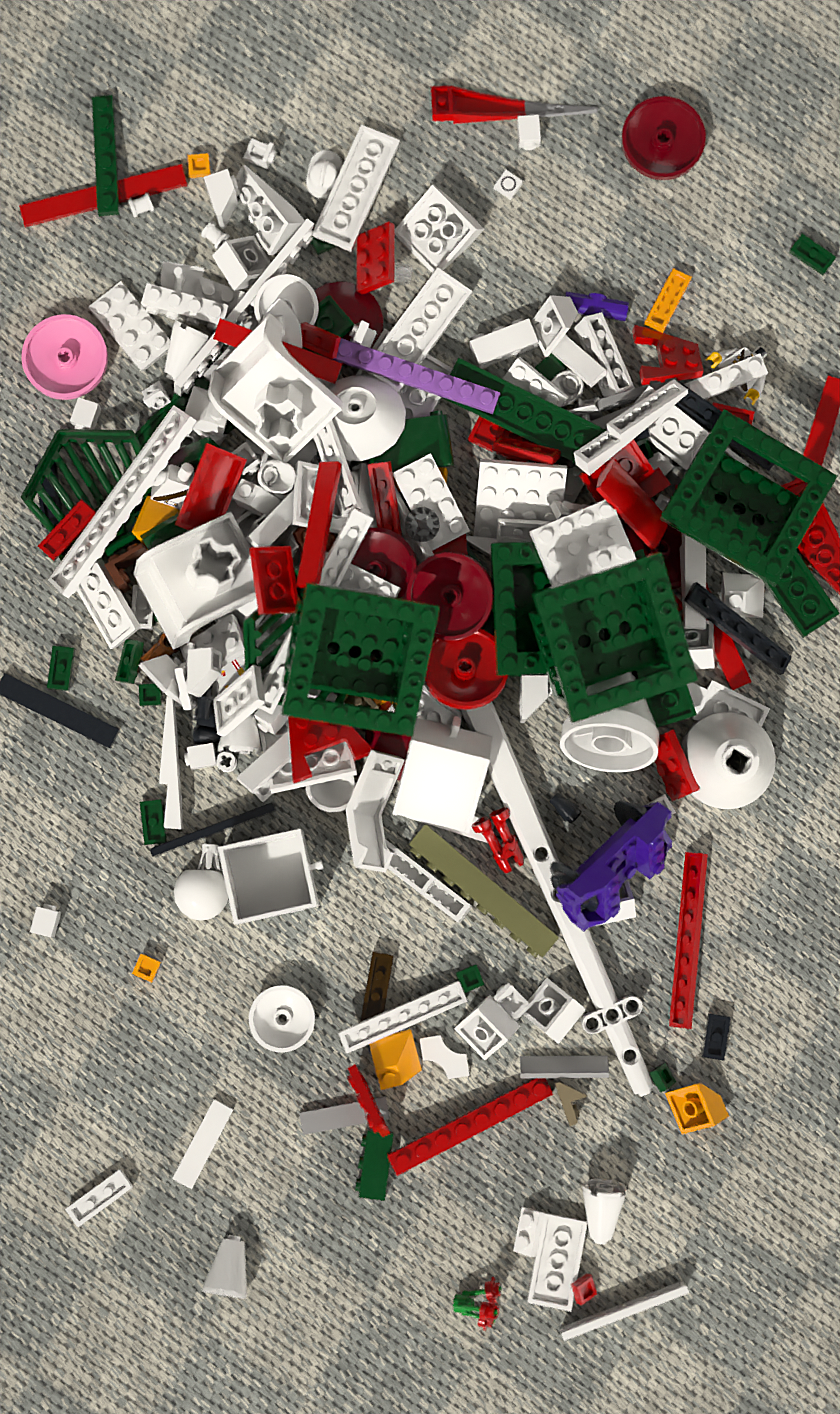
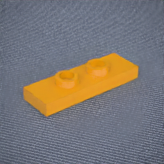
(668, 300)

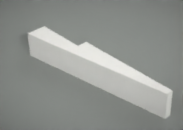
(628, 426)
(274, 523)
(692, 570)
(171, 770)
(427, 885)

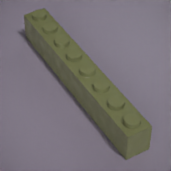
(484, 891)

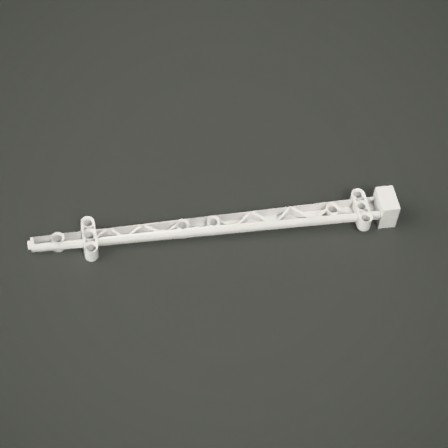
(532, 834)

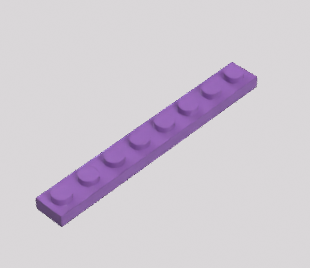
(417, 376)

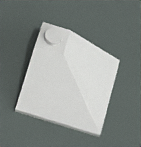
(437, 229)

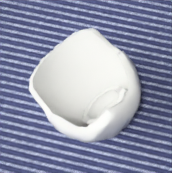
(569, 384)
(276, 476)

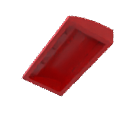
(210, 487)
(631, 503)

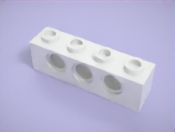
(600, 345)

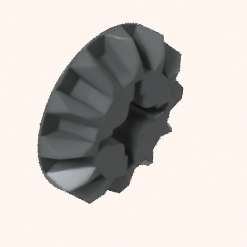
(421, 514)

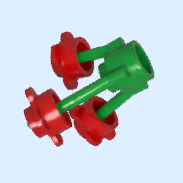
(487, 1311)

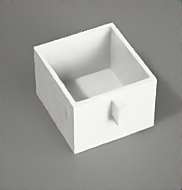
(443, 774)
(269, 876)

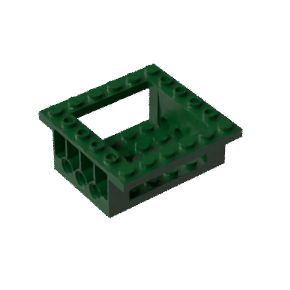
(784, 516)
(515, 577)
(629, 593)
(372, 622)

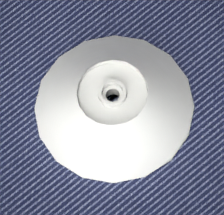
(375, 424)

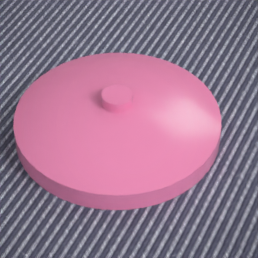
(64, 357)

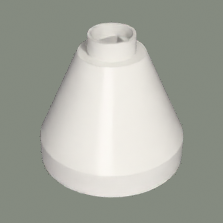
(613, 740)
(709, 746)

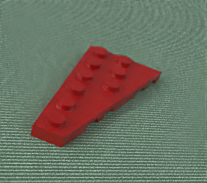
(821, 542)

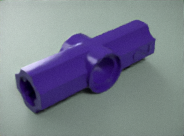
(597, 303)

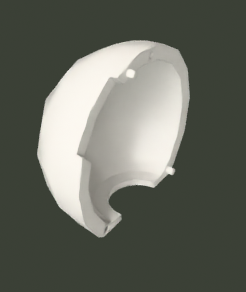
(331, 795)
(201, 893)

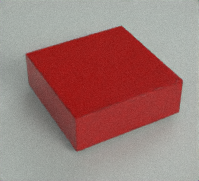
(584, 1289)

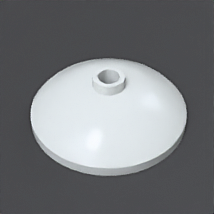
(293, 291)
(268, 1028)

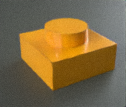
(199, 165)
(146, 967)

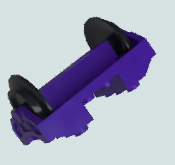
(595, 884)

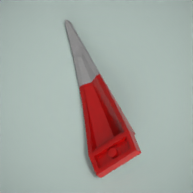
(469, 106)

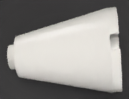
(183, 347)
(242, 738)
(603, 1207)
(228, 1270)

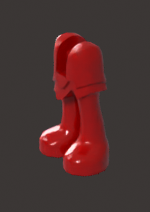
(509, 845)

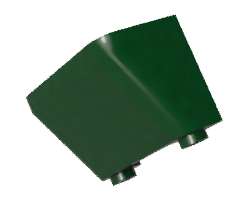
(419, 439)

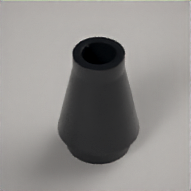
(205, 735)
(567, 809)

